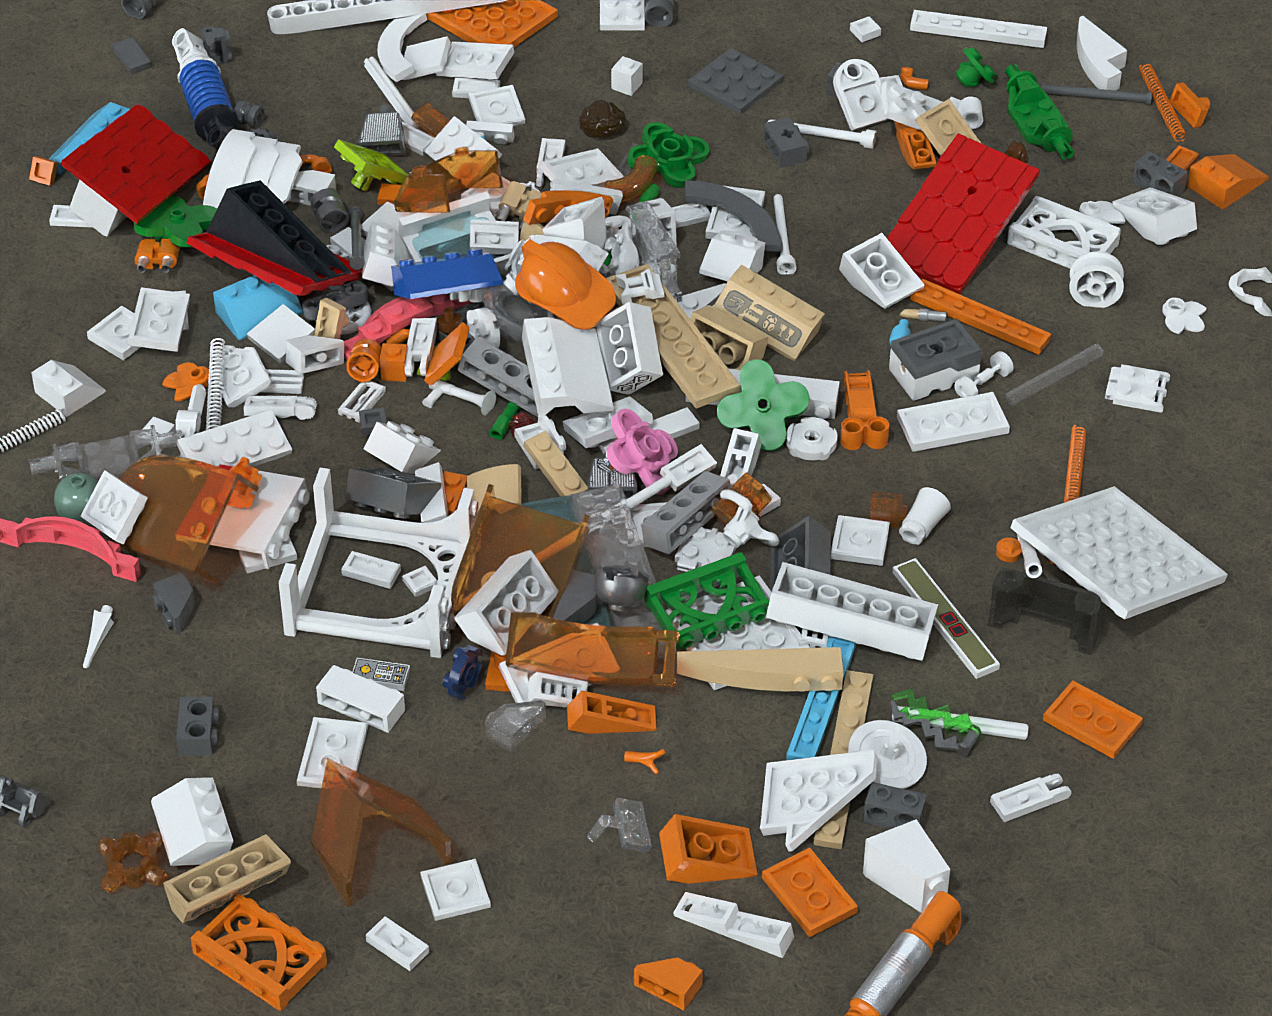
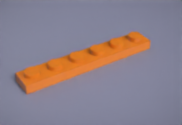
(982, 317)

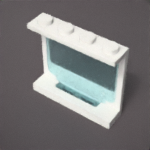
(448, 232)

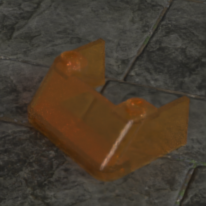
(428, 185)

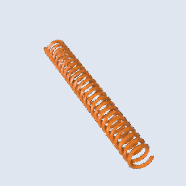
(1166, 101)
(1072, 455)

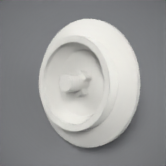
(898, 752)

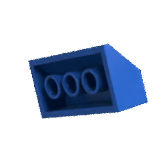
(445, 274)

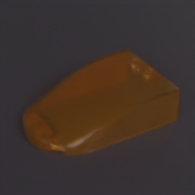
(180, 510)
(510, 529)

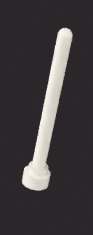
(866, 138)
(785, 261)

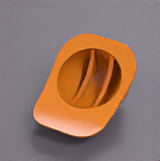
(564, 284)

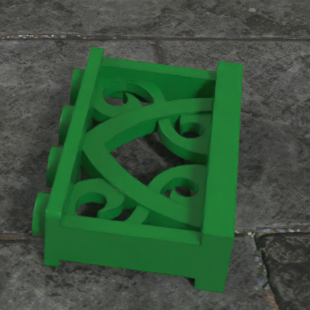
(703, 624)

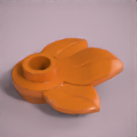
(185, 379)

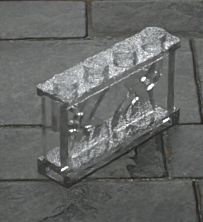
(654, 245)

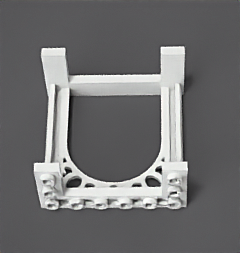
(430, 622)

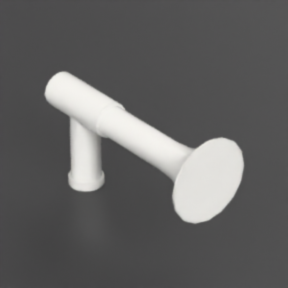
(485, 402)

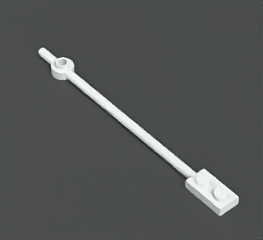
(677, 474)

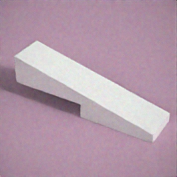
(726, 919)

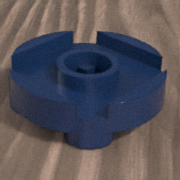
(463, 672)

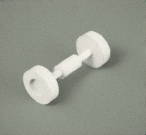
(999, 362)

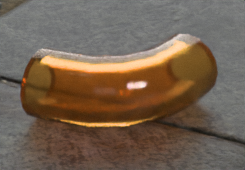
(637, 180)

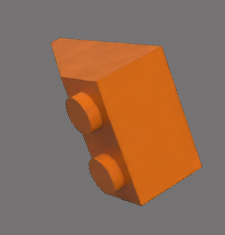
(1224, 179)
(706, 850)

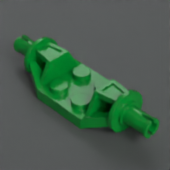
(1036, 113)

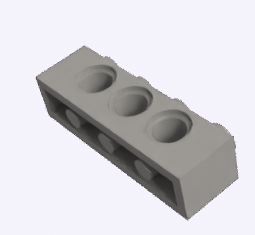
(499, 373)
(684, 513)

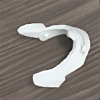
(1246, 275)

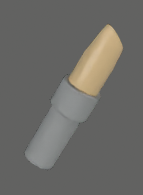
(924, 314)

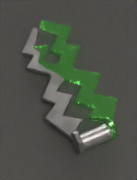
(925, 716)

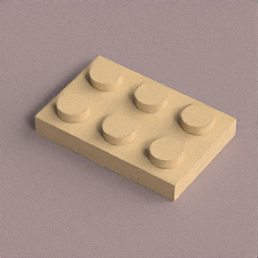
(943, 124)

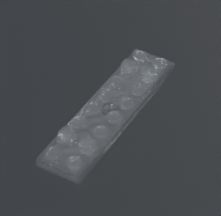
(616, 542)

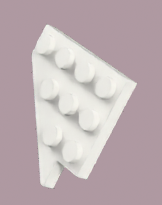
(810, 791)

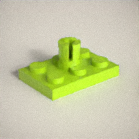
(369, 165)

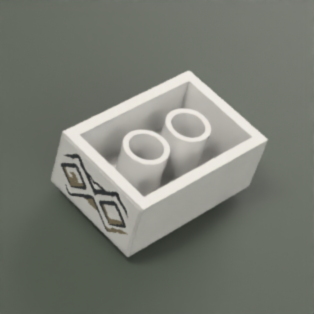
(629, 348)

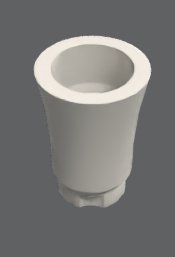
(924, 515)

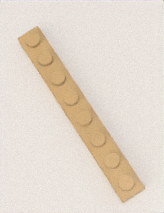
(850, 717)

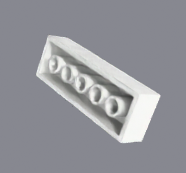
(851, 611)

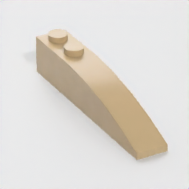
(766, 668)

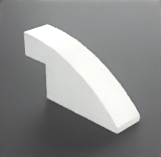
(1100, 55)

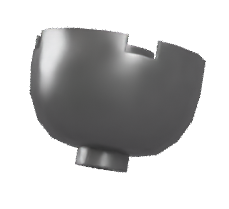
(620, 586)

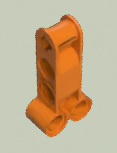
(862, 422)

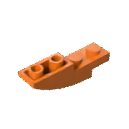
(915, 147)
(552, 202)

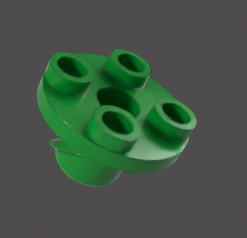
(972, 71)

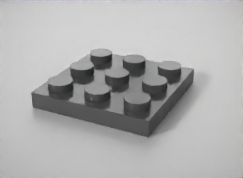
(735, 80)

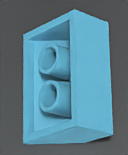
(250, 302)

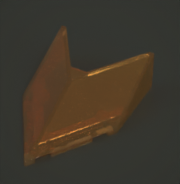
(344, 804)

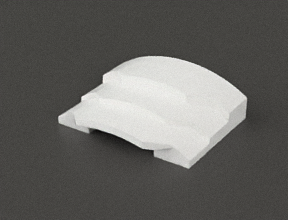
(252, 158)

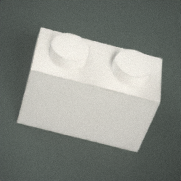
(728, 252)
(65, 386)

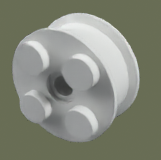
(1096, 279)

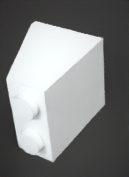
(580, 222)
(906, 864)

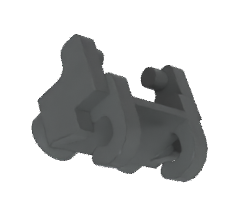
(215, 44)
(21, 800)

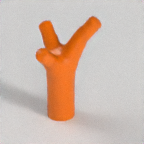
(644, 758)

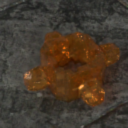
(137, 876)

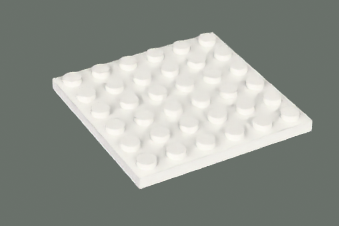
(1119, 552)

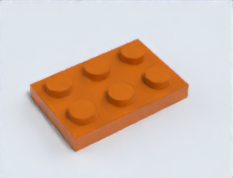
(1093, 719)
(809, 892)

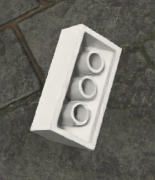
(515, 587)

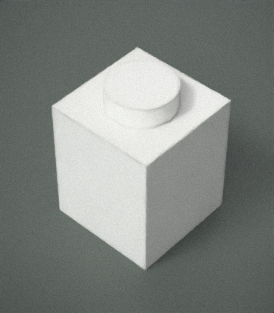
(626, 75)

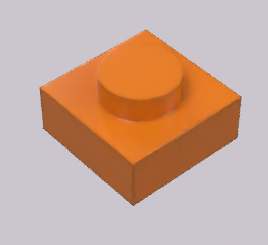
(43, 170)

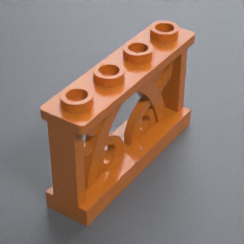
(271, 928)

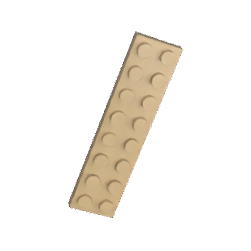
(683, 348)

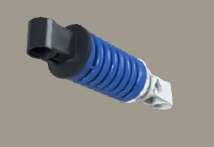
(203, 89)

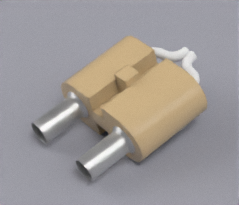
(516, 200)

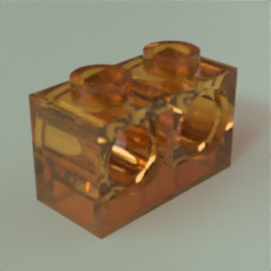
(748, 487)

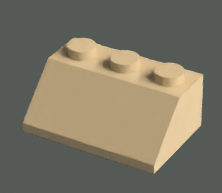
(729, 337)

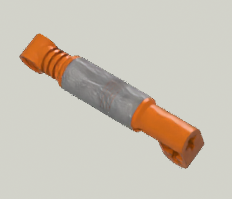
(907, 956)

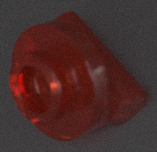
(520, 420)

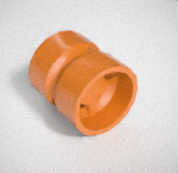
(364, 360)

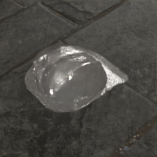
(511, 311)

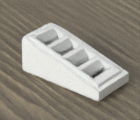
(558, 682)

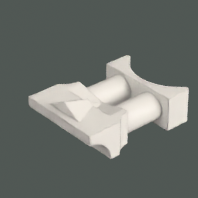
(651, 286)

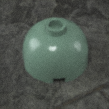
(73, 494)

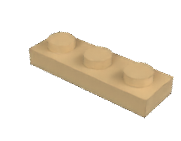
(554, 465)

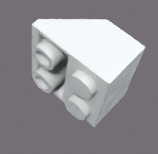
(400, 447)

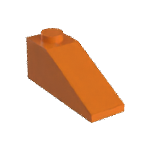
(607, 714)

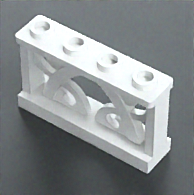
(1053, 216)

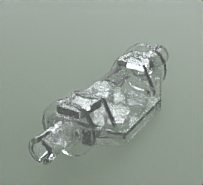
(110, 455)

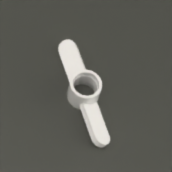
(190, 420)

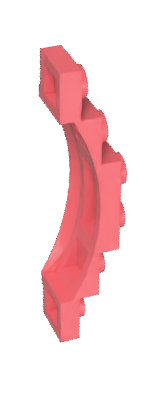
(399, 314)
(71, 533)

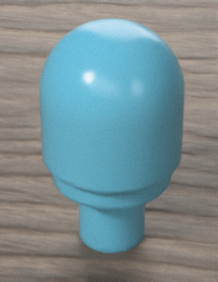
(900, 330)

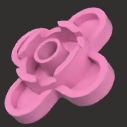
(640, 448)

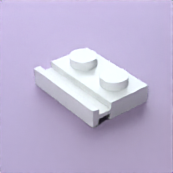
(493, 236)

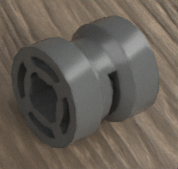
(250, 114)

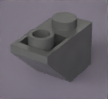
(175, 600)

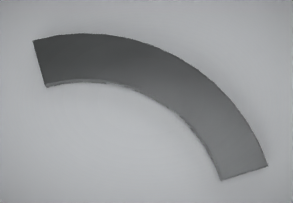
(738, 205)

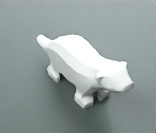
(623, 253)

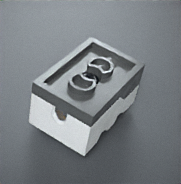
(934, 358)

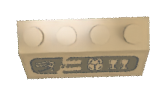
(771, 310)
(225, 877)

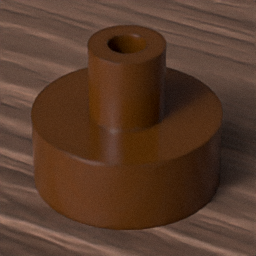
(448, 321)

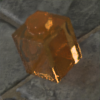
(888, 508)

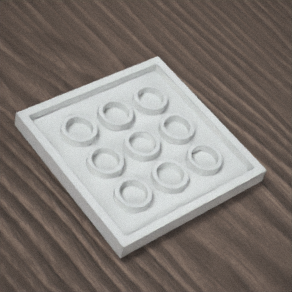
(751, 636)

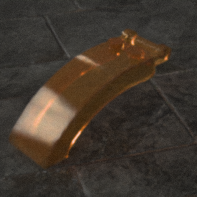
(590, 651)

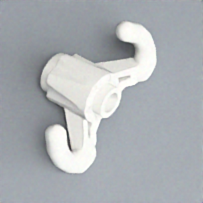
(745, 523)

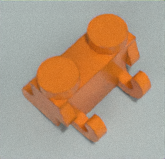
(241, 496)

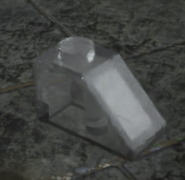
(514, 723)

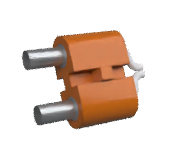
(156, 253)

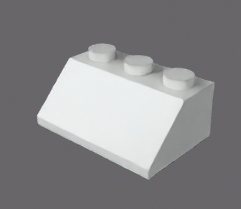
(381, 251)
(192, 822)

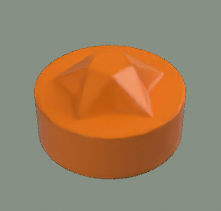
(1009, 550)

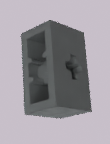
(785, 142)

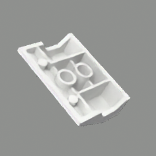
(565, 366)

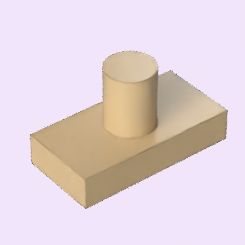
(330, 319)

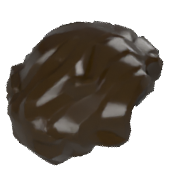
(602, 119)

